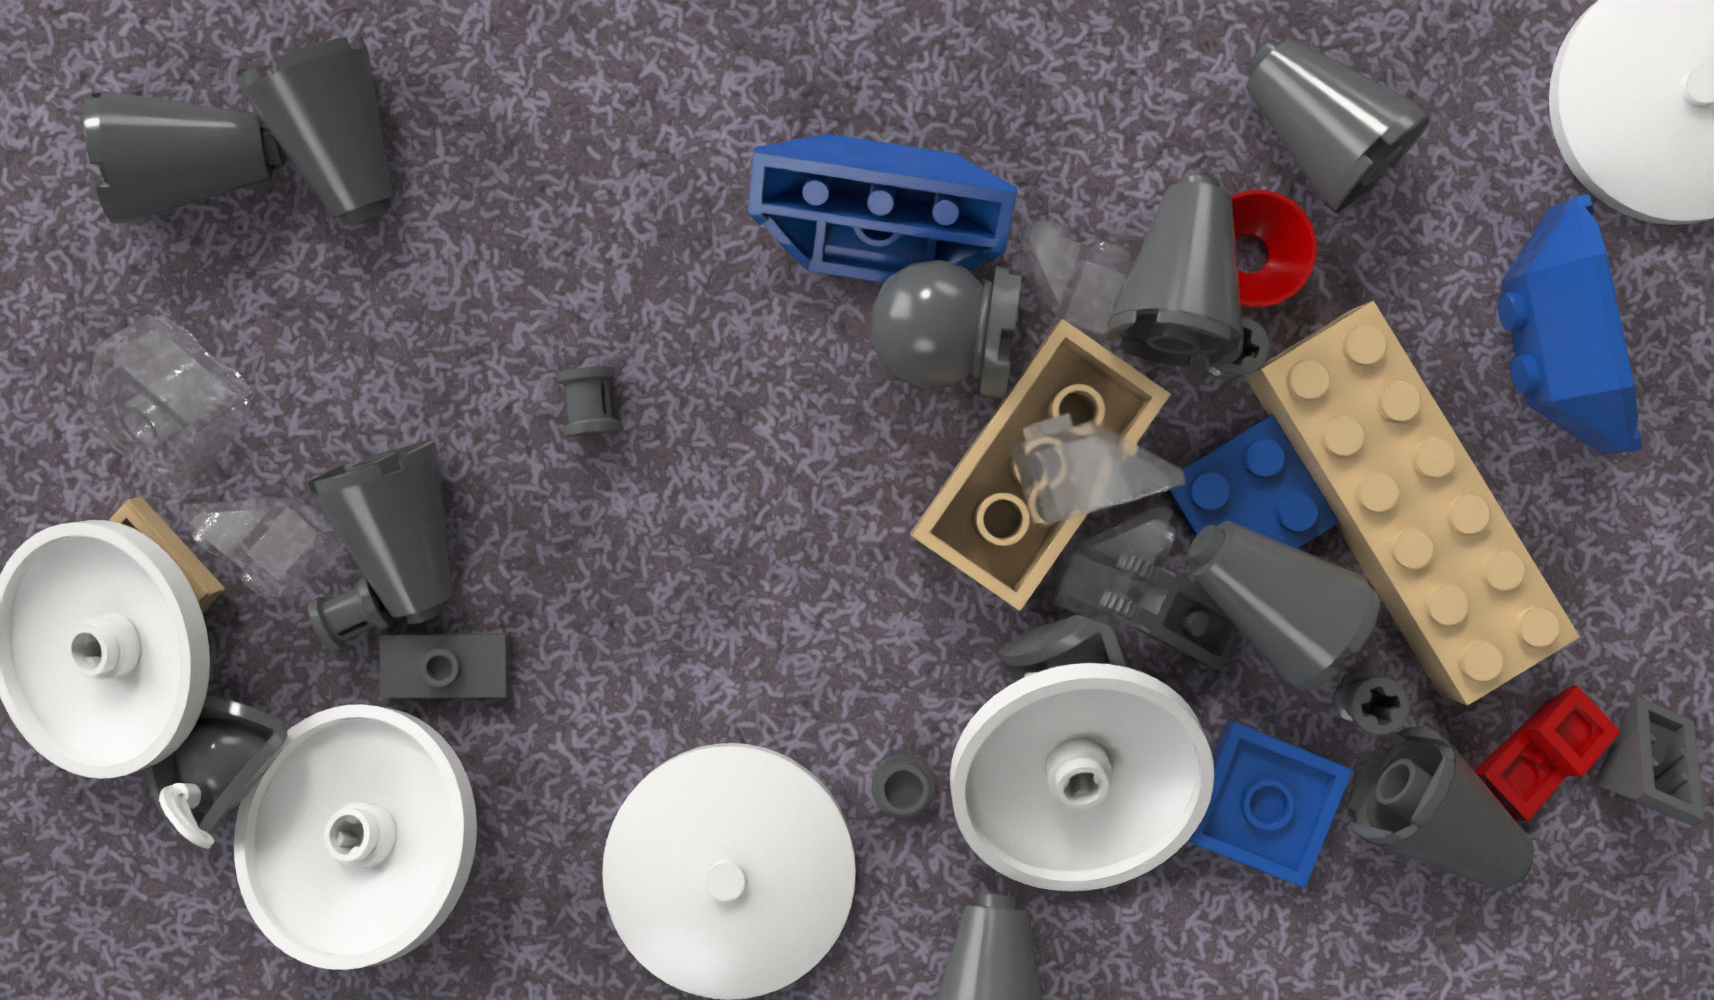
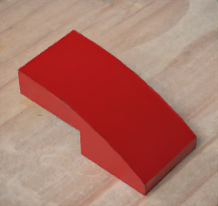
(1552, 744)

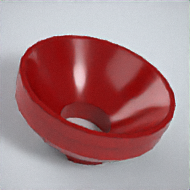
(1287, 242)

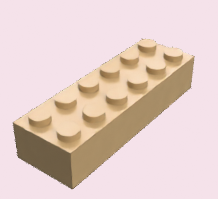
(1412, 506)

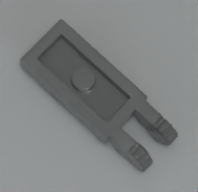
(1174, 613)

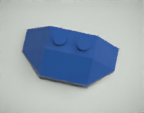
(877, 205)
(1571, 331)

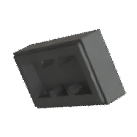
(445, 665)

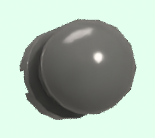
(943, 325)

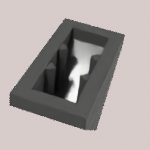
(1656, 762)

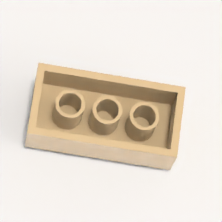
(981, 509)

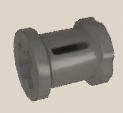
(1256, 350)
(588, 401)
(348, 615)
(1389, 710)

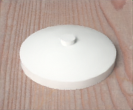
(1639, 107)
(100, 648)
(1081, 777)
(356, 838)
(729, 871)

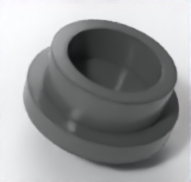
(903, 786)

